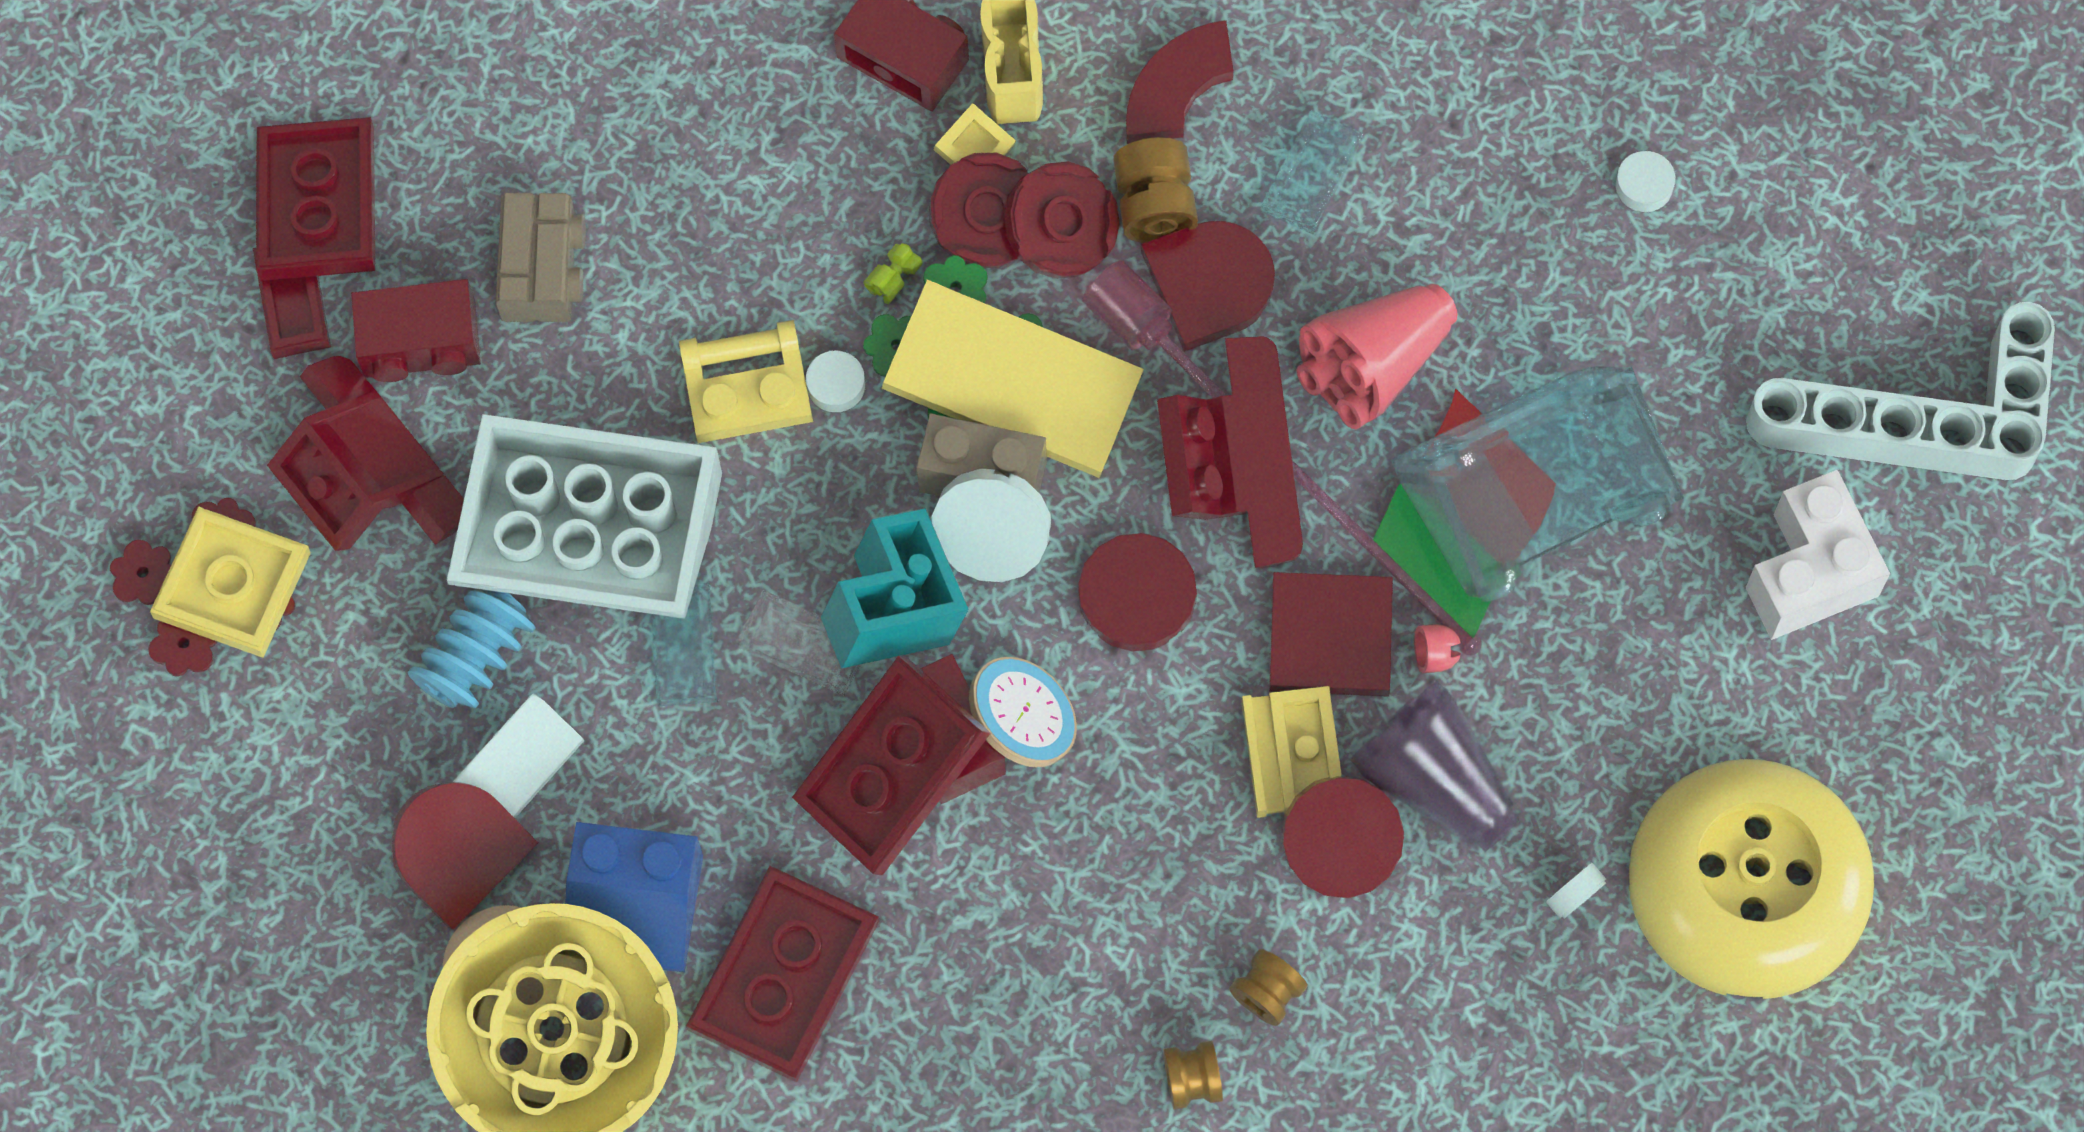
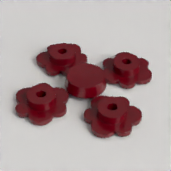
(129, 586)

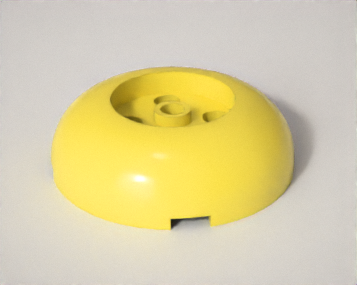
(1698, 918)
(570, 954)

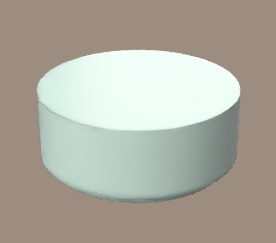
(1645, 181)
(835, 381)
(1576, 891)

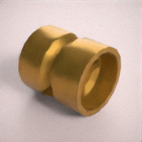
(1155, 188)

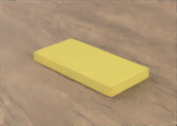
(1012, 376)

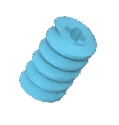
(471, 647)

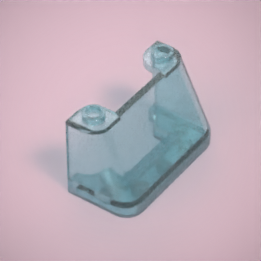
(1539, 476)

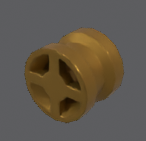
(1268, 987)
(1193, 1075)

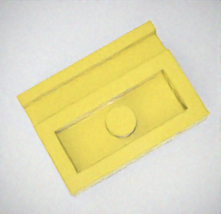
(1289, 744)

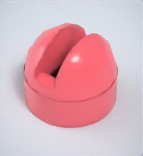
(1433, 648)

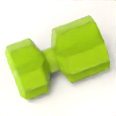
(886, 278)

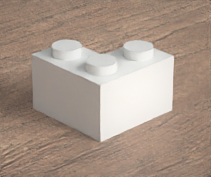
(1829, 562)

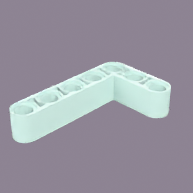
(1925, 417)

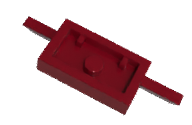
(1236, 453)
(360, 460)

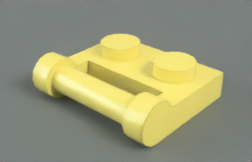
(748, 399)

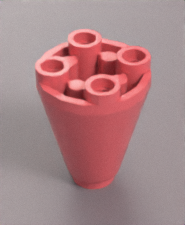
(1373, 349)

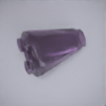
(1439, 769)

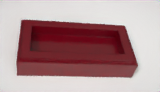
(294, 315)

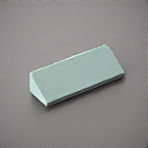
(522, 755)

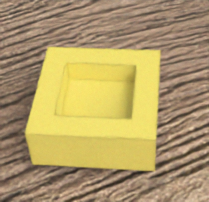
(973, 134)

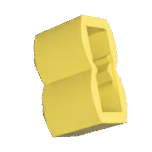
(1012, 60)

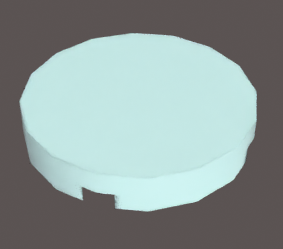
(992, 525)

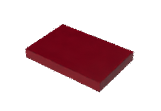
(315, 199)
(890, 765)
(783, 973)

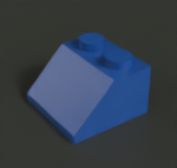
(640, 881)

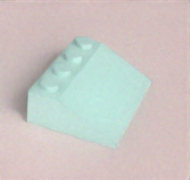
(585, 516)

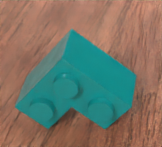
(903, 598)

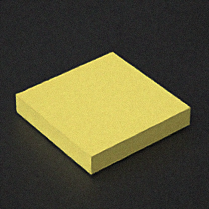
(230, 582)

